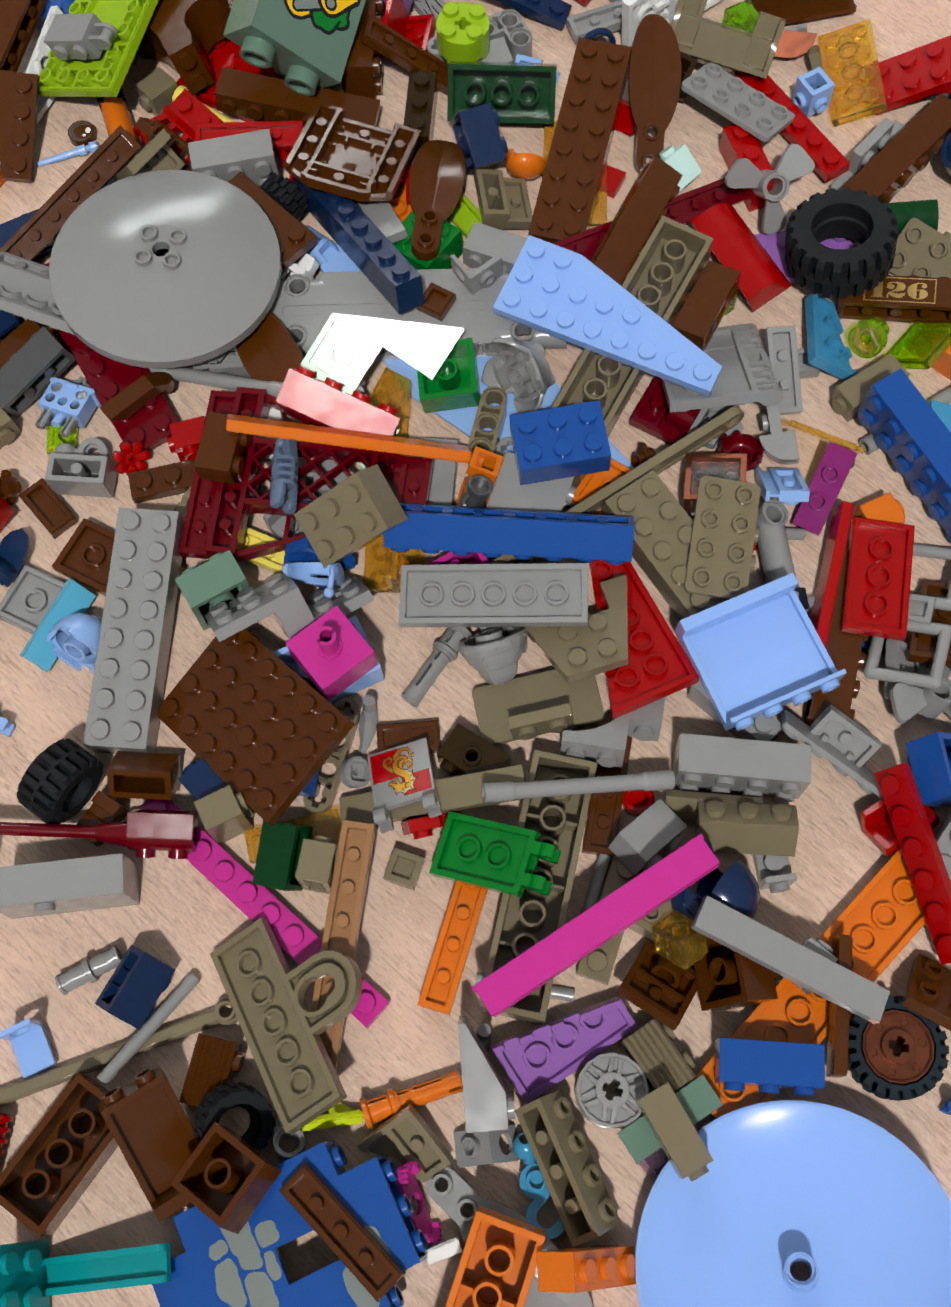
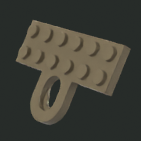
(280, 1025)

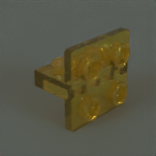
(383, 566)

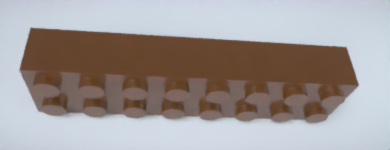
(581, 140)

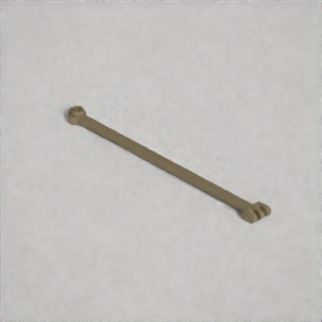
(102, 1058)

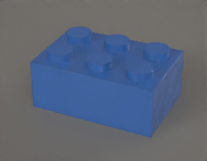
(560, 442)

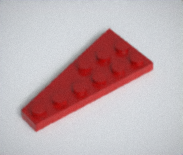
(655, 657)

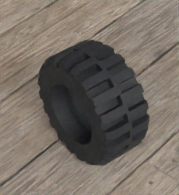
(847, 216)

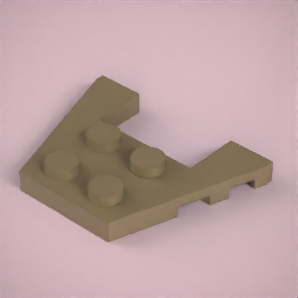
(594, 648)

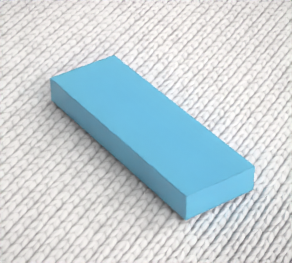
(71, 599)

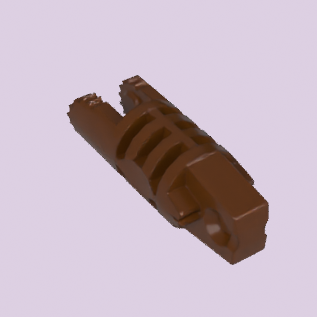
(176, 143)

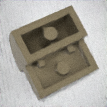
(502, 200)

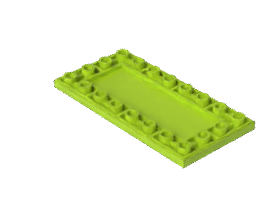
(104, 75)

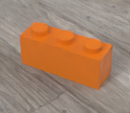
(586, 1268)

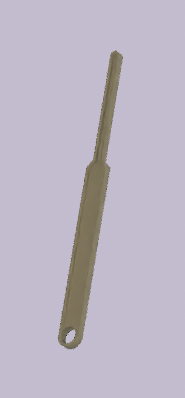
(658, 463)

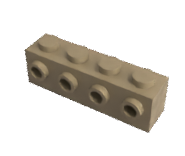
(568, 1168)

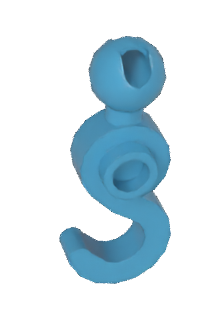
(534, 1187)

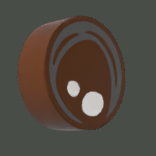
(81, 133)

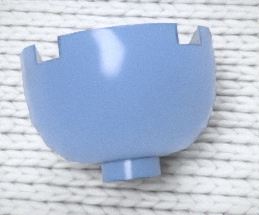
(76, 640)

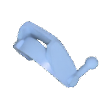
(307, 573)

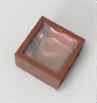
(718, 465)

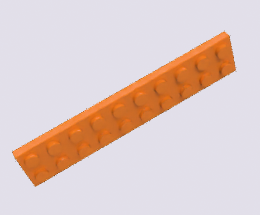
(881, 925)

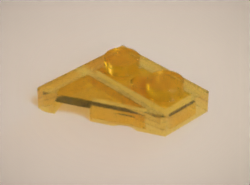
(395, 391)

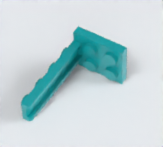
(32, 1276)

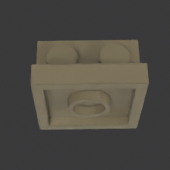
(152, 157)

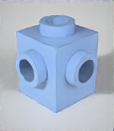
(813, 92)

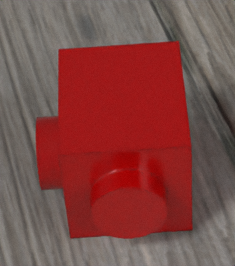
(186, 437)

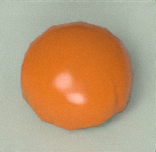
(524, 165)

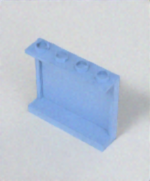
(757, 653)

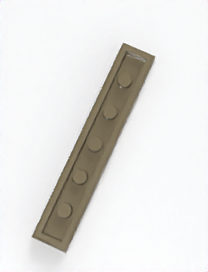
(453, 792)

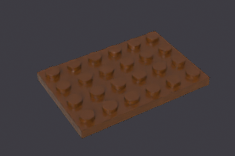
(254, 722)

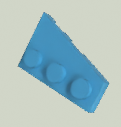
(824, 339)

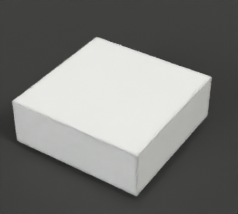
(444, 1250)

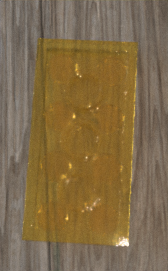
(854, 68)

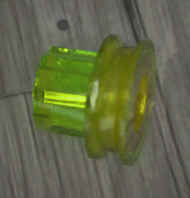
(868, 337)

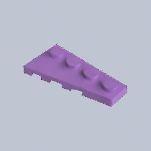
(558, 1048)

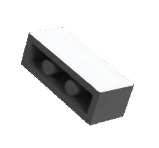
(30, 371)

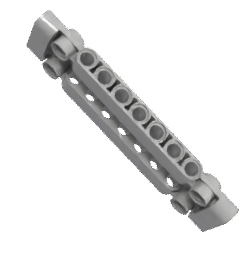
(355, 295)

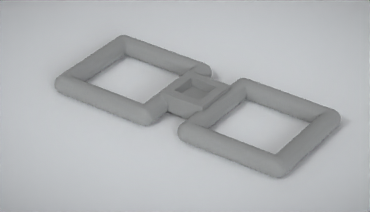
(920, 621)

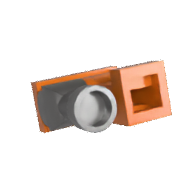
(480, 480)

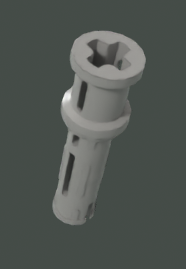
(443, 652)

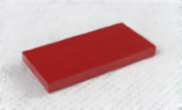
(878, 579)

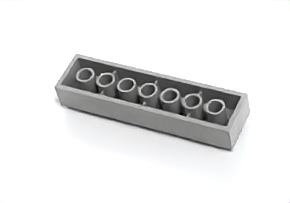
(135, 632)

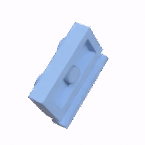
(784, 484)

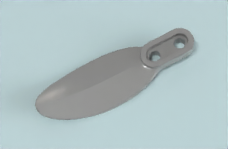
(462, 1192)

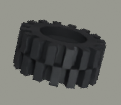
(286, 194)

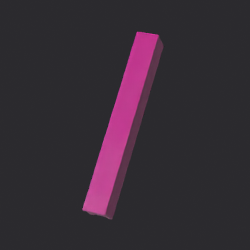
(596, 926)

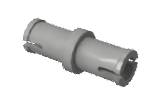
(89, 970)

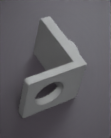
(481, 277)
(483, 1147)

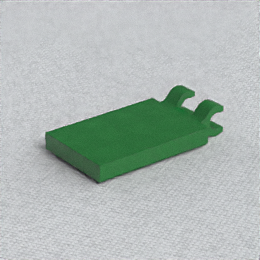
(492, 855)

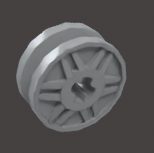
(591, 1098)

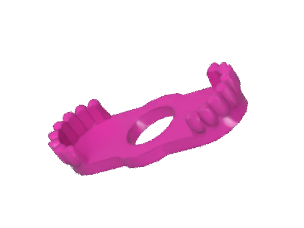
(408, 1185)

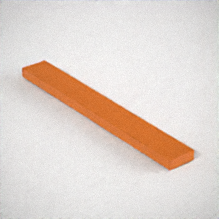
(347, 438)

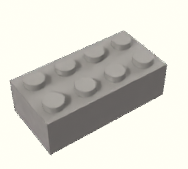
(741, 766)

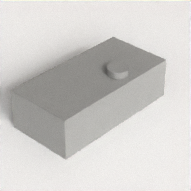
(68, 886)

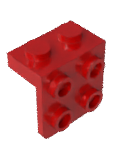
(415, 28)

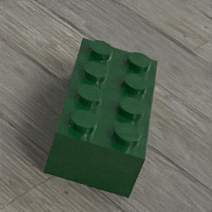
(514, 89)

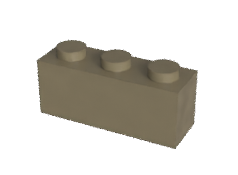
(748, 827)

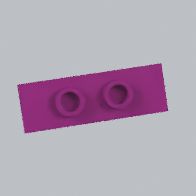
(824, 488)

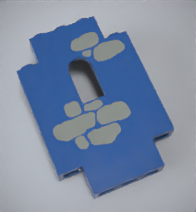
(247, 1267)

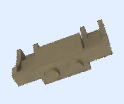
(724, 43)

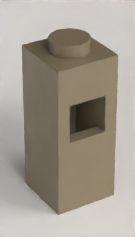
(850, 393)
(675, 1132)

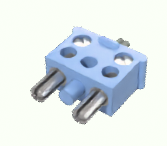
(67, 403)

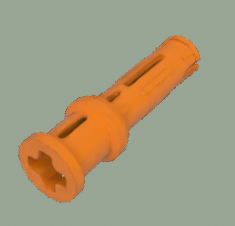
(393, 1101)

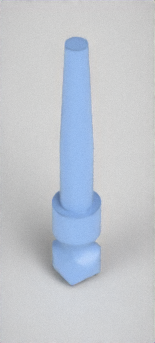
(81, 150)

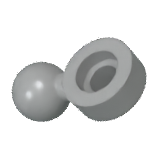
(85, 448)

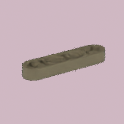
(336, 759)

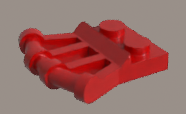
(182, 116)

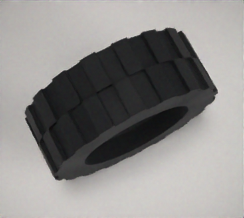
(232, 1096)

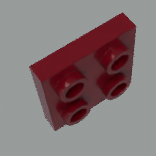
(655, 418)

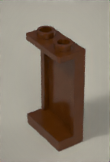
(151, 1136)

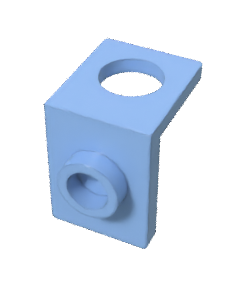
(30, 1046)

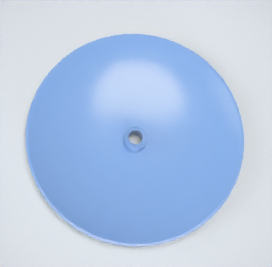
(791, 1189)

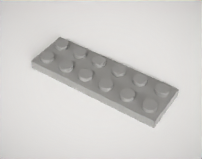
(494, 595)

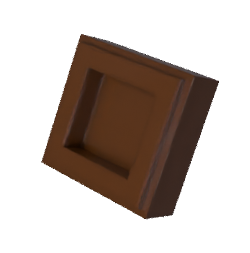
(437, 301)

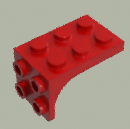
(917, 74)

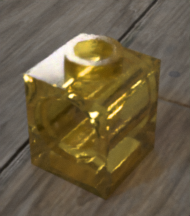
(678, 941)

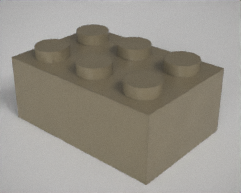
(350, 515)

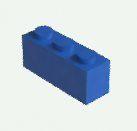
(770, 1065)

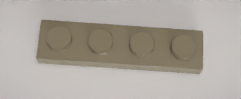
(599, 963)

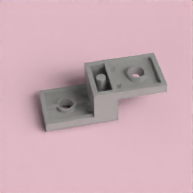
(283, 599)

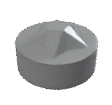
(354, 772)

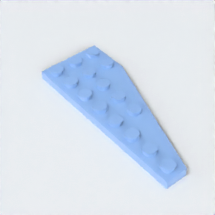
(586, 307)

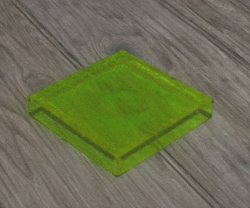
(921, 345)

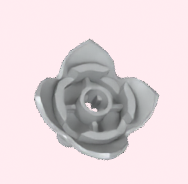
(519, 370)

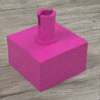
(332, 653)

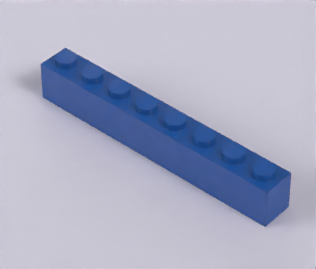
(514, 533)

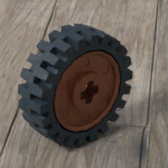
(905, 1073)

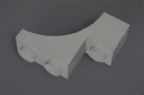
(608, 742)

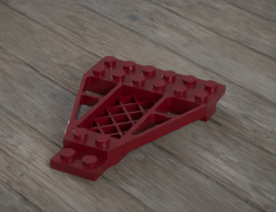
(220, 510)

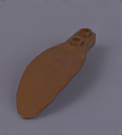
(653, 84)
(434, 192)
(270, 351)

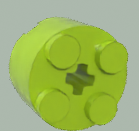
(463, 32)

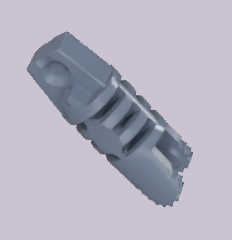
(284, 476)

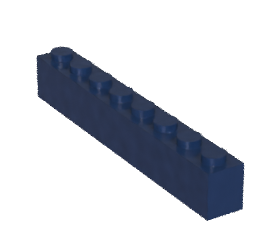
(366, 247)

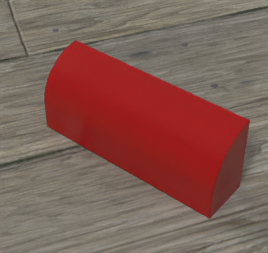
(739, 249)

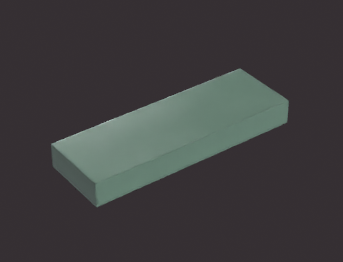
(698, 1102)

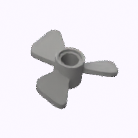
(792, 165)
(911, 700)

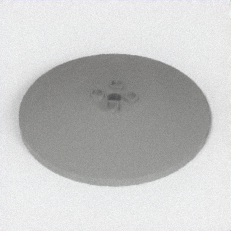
(172, 306)

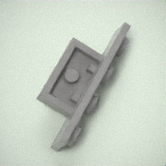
(840, 742)

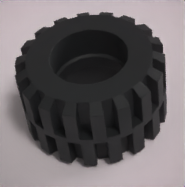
(59, 781)

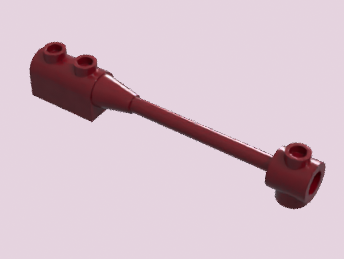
(143, 831)

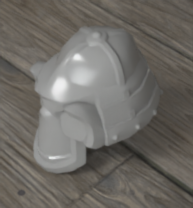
(495, 652)

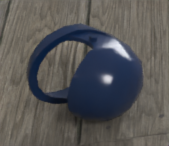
(734, 888)

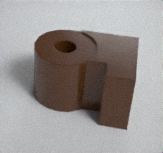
(102, 811)

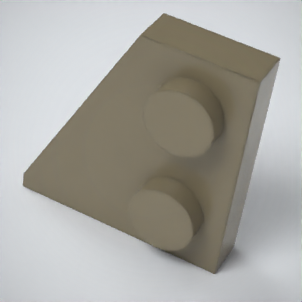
(407, 1139)

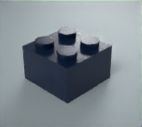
(479, 137)

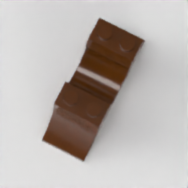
(183, 35)

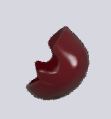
(743, 444)

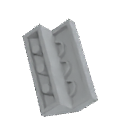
(27, 291)

